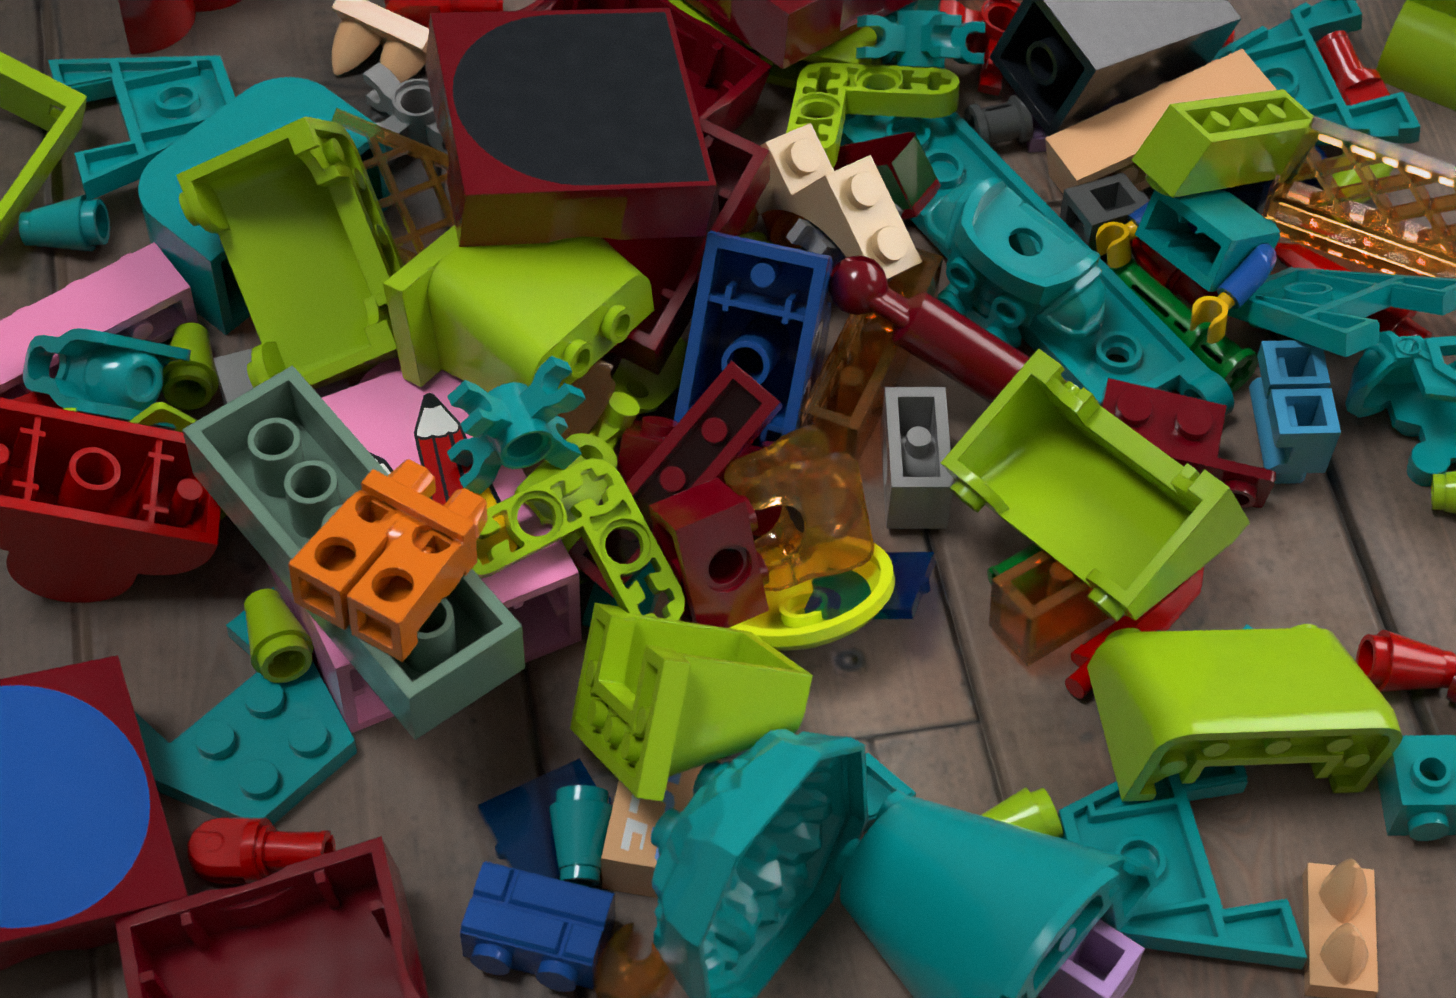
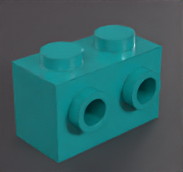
(1420, 788)

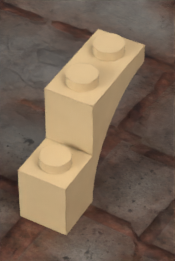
(843, 203)

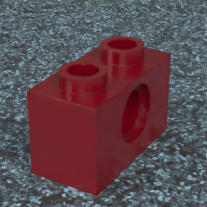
(691, 531)

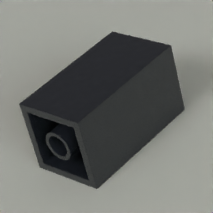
(1092, 54)

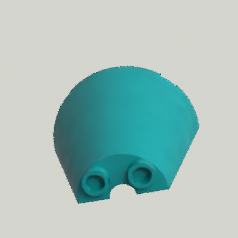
(979, 901)

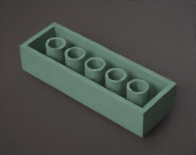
(280, 473)

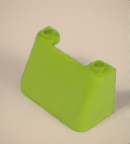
(302, 248)
(1092, 491)
(1238, 700)

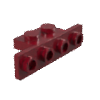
(1188, 433)

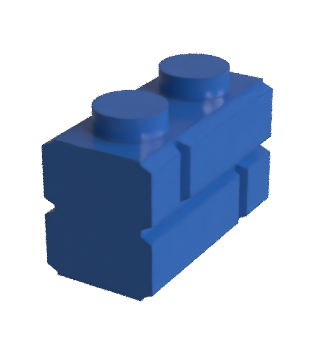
(536, 926)

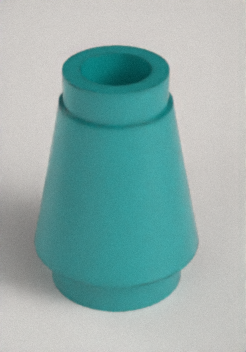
(67, 225)
(579, 832)

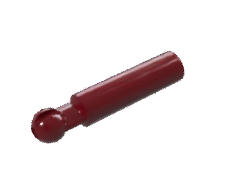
(928, 328)

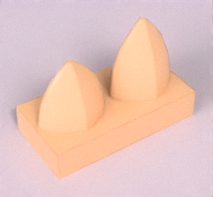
(368, 26)
(1339, 931)

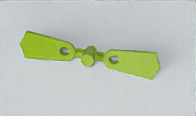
(635, 393)

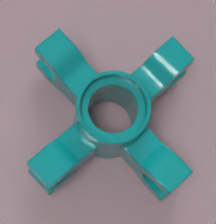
(920, 39)
(515, 425)

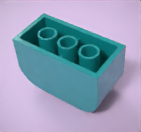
(250, 115)

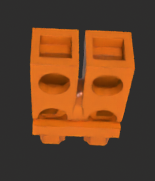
(389, 557)

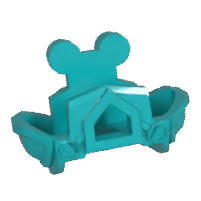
(999, 273)
(1417, 391)

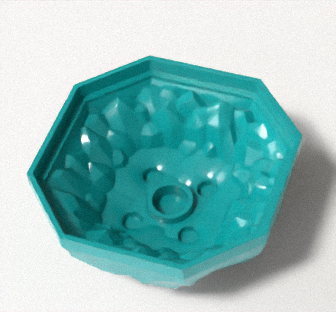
(755, 859)

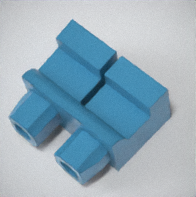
(1294, 410)

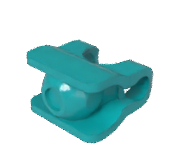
(100, 371)

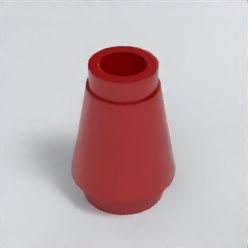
(1404, 663)

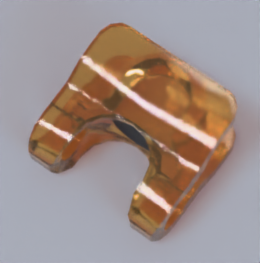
(822, 504)

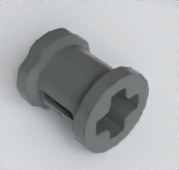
(1001, 121)

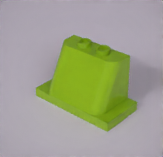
(511, 307)
(678, 695)

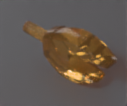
(624, 977)

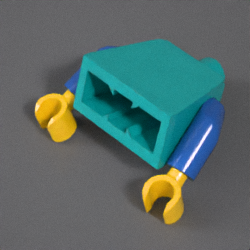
(1207, 238)

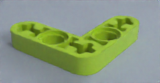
(868, 91)
(594, 526)

